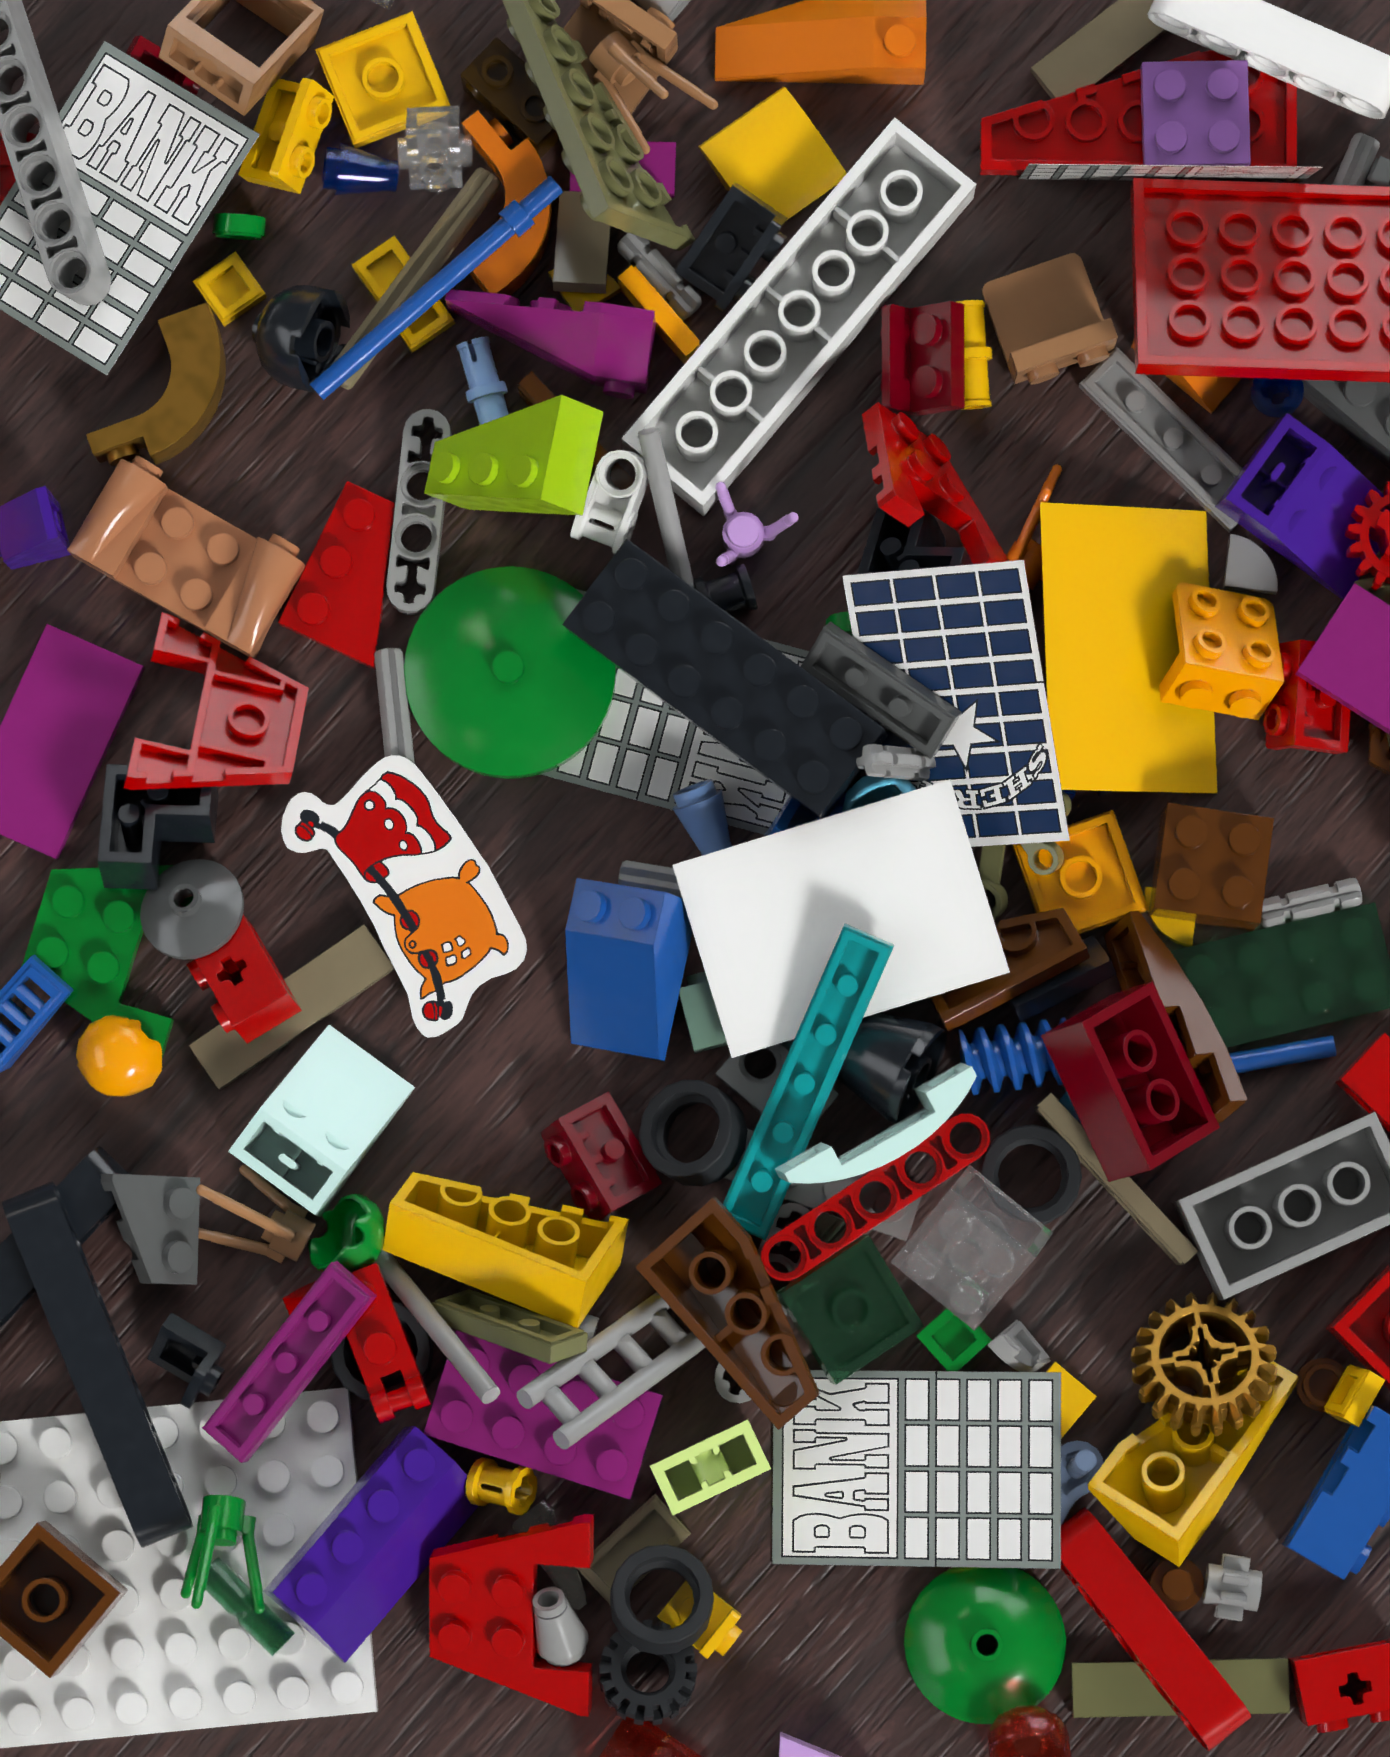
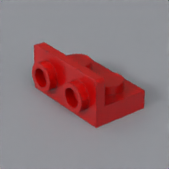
(1301, 713)

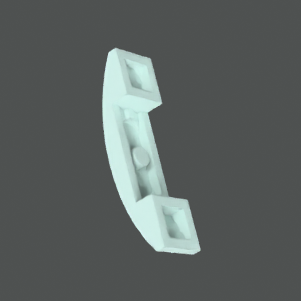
(939, 1098)

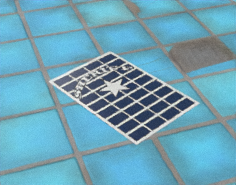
(975, 646)

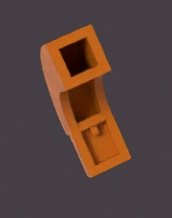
(520, 174)

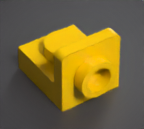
(721, 1627)

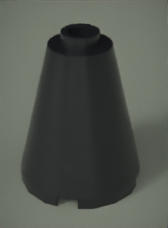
(891, 1060)

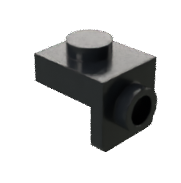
(190, 1356)

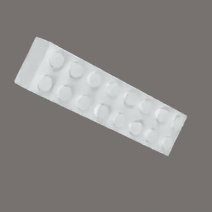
(803, 312)

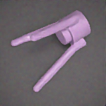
(743, 531)

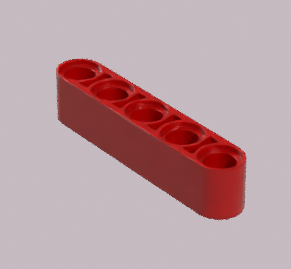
(901, 1191)
(1149, 1631)

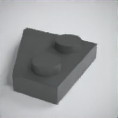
(159, 1225)

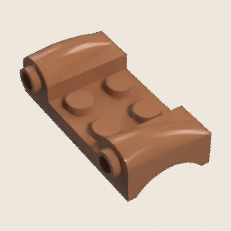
(187, 557)

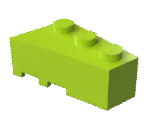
(520, 461)

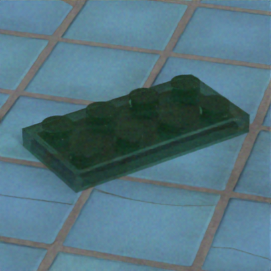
(1292, 975)

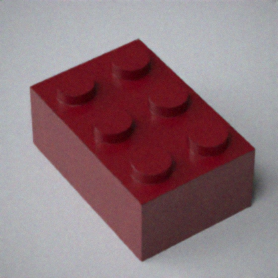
(1130, 1081)

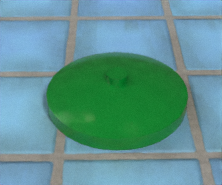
(502, 676)

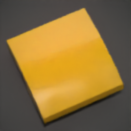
(775, 155)

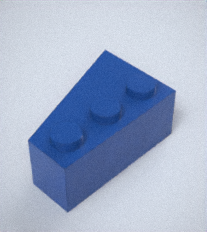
(1347, 1500)

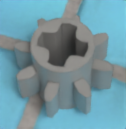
(1232, 1587)

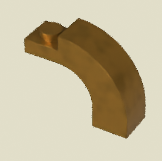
(188, 401)

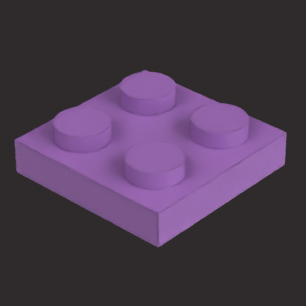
(1195, 113)

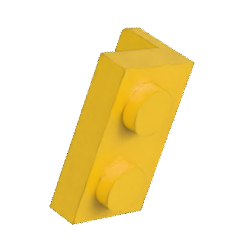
(289, 134)

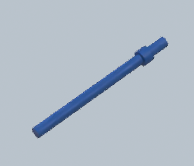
(514, 220)

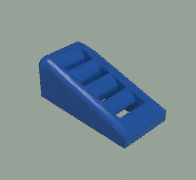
(29, 1027)

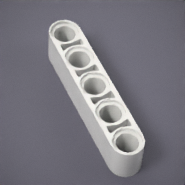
(1285, 49)

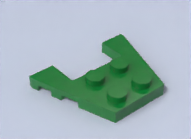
(92, 943)

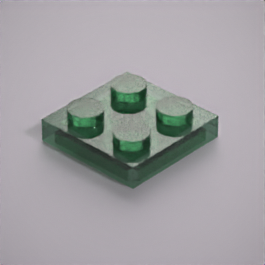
(849, 1309)

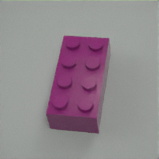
(603, 1459)

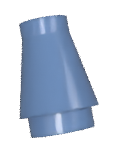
(703, 816)

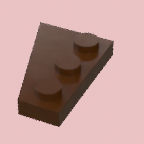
(1035, 951)

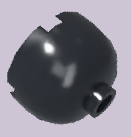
(300, 334)

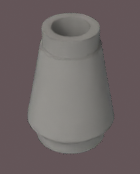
(558, 1629)

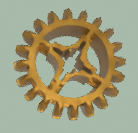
(1244, 1353)

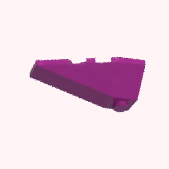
(600, 344)

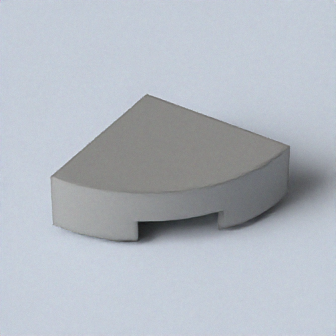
(1248, 567)
(1019, 1348)

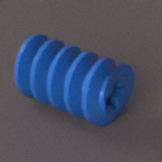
(1008, 1056)

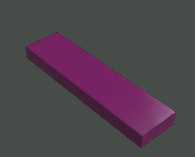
(289, 1361)

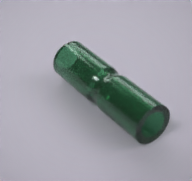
(237, 1600)

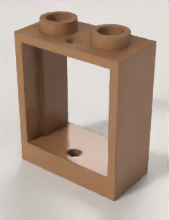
(224, 70)

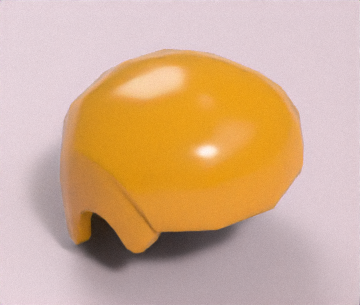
(118, 1056)

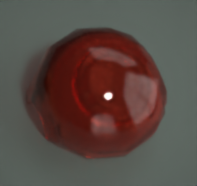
(1028, 1733)

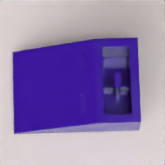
(1300, 501)

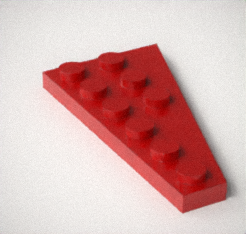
(1106, 125)

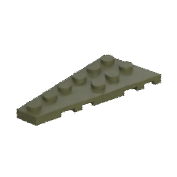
(591, 130)

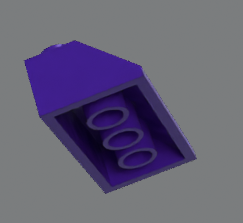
(374, 1543)

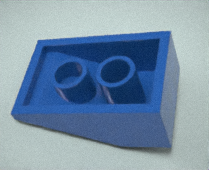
(625, 966)

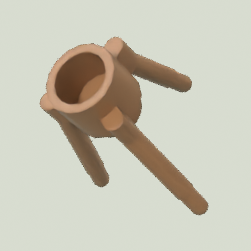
(623, 62)
(285, 1232)

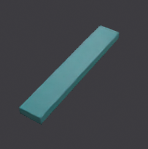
(806, 1077)

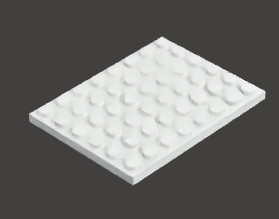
(154, 1655)

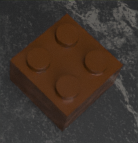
(1211, 866)
(53, 1598)

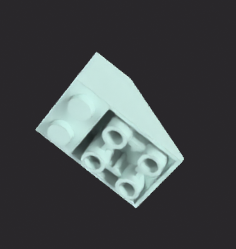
(321, 1120)

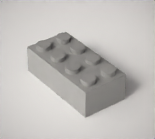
(1291, 1207)

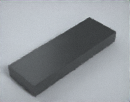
(881, 690)

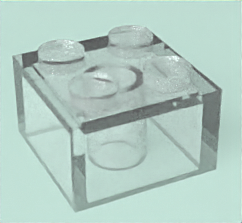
(972, 1247)

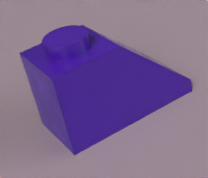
(32, 529)

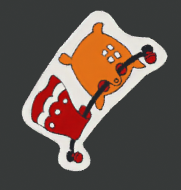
(418, 884)

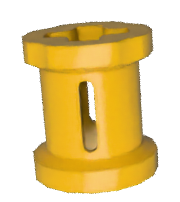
(501, 1486)

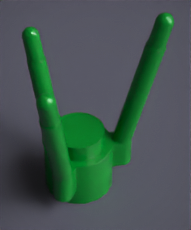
(219, 1525)

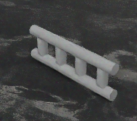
(611, 1396)

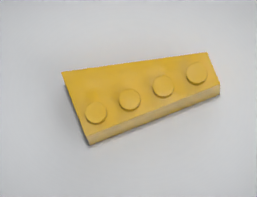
(505, 1246)

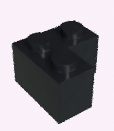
(899, 547)
(140, 820)

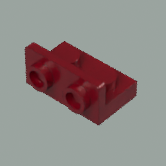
(923, 358)
(599, 1157)

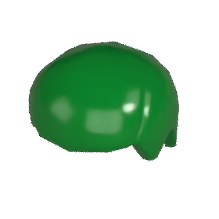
(352, 1235)

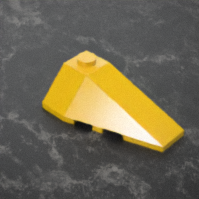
(1173, 1484)

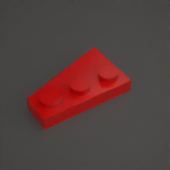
(345, 578)

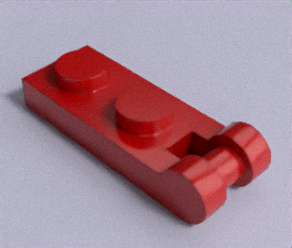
(383, 1349)

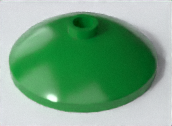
(944, 1636)

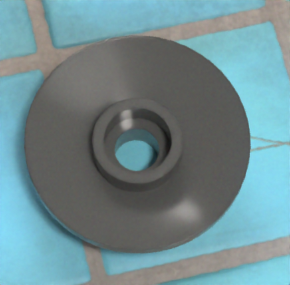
(201, 925)

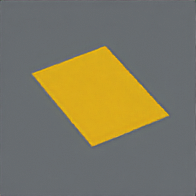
(1113, 643)

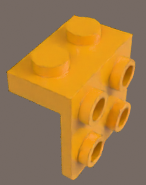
(1226, 652)

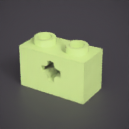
(710, 1467)

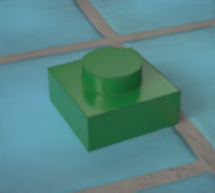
(952, 1340)

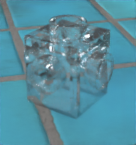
(434, 148)

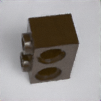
(506, 92)

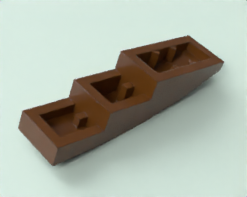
(1142, 958)

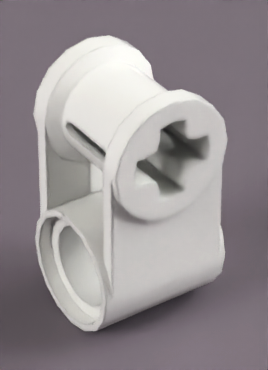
(611, 504)

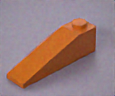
(827, 43)

